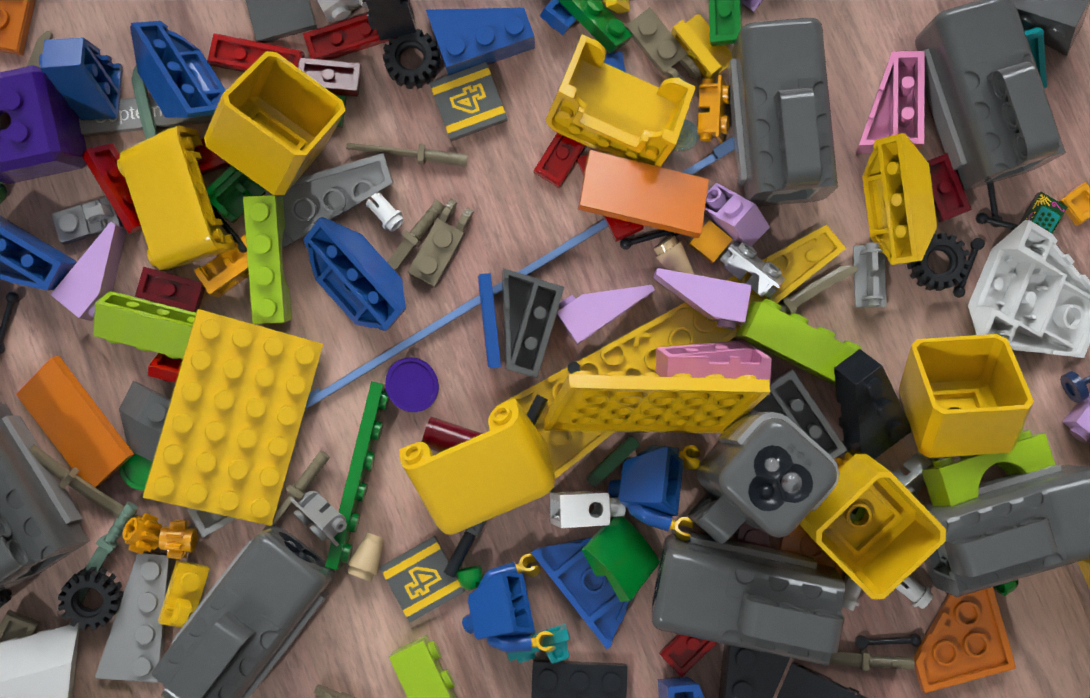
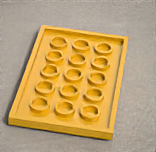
(653, 402)
(233, 419)

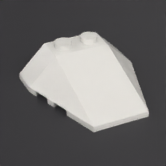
(1033, 295)

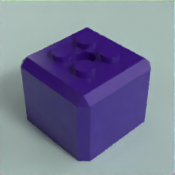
(42, 130)

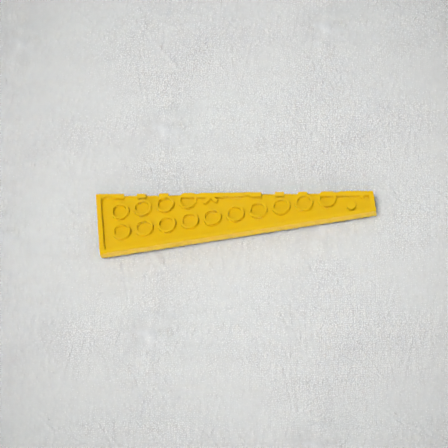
(680, 326)

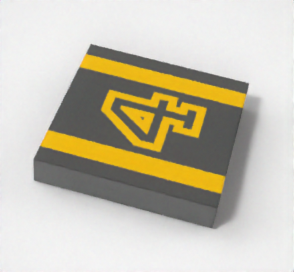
(468, 101)
(420, 579)

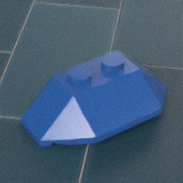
(174, 71)
(355, 275)

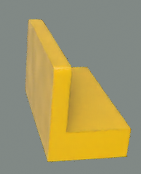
(695, 39)

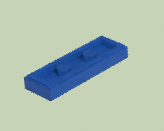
(489, 320)

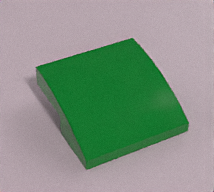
(621, 556)

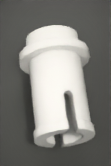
(385, 212)
(915, 592)
(851, 594)

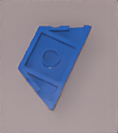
(588, 594)

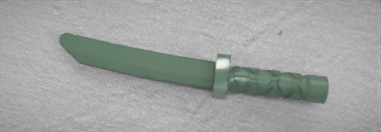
(143, 105)
(108, 542)

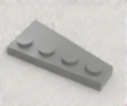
(331, 194)
(136, 635)

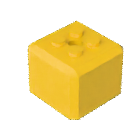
(273, 123)
(964, 395)
(890, 537)

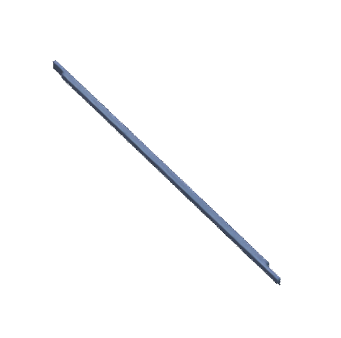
(317, 395)

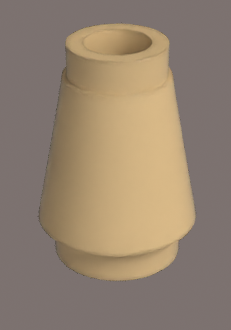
(673, 255)
(366, 557)

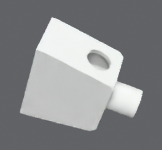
(572, 508)

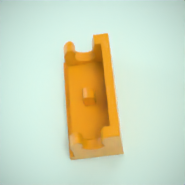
(224, 271)

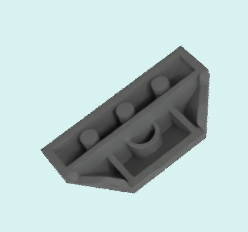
(143, 418)

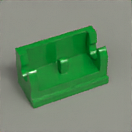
(228, 192)

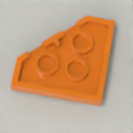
(964, 643)

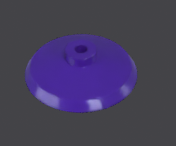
(412, 384)

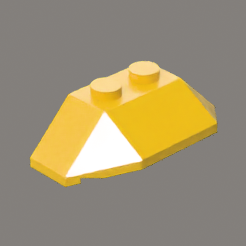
(899, 199)

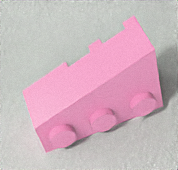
(898, 102)
(723, 358)

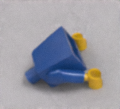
(653, 486)
(502, 609)

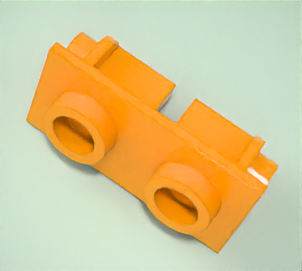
(715, 122)

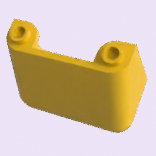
(617, 109)
(172, 199)
(483, 473)

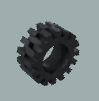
(411, 76)
(956, 268)
(81, 614)

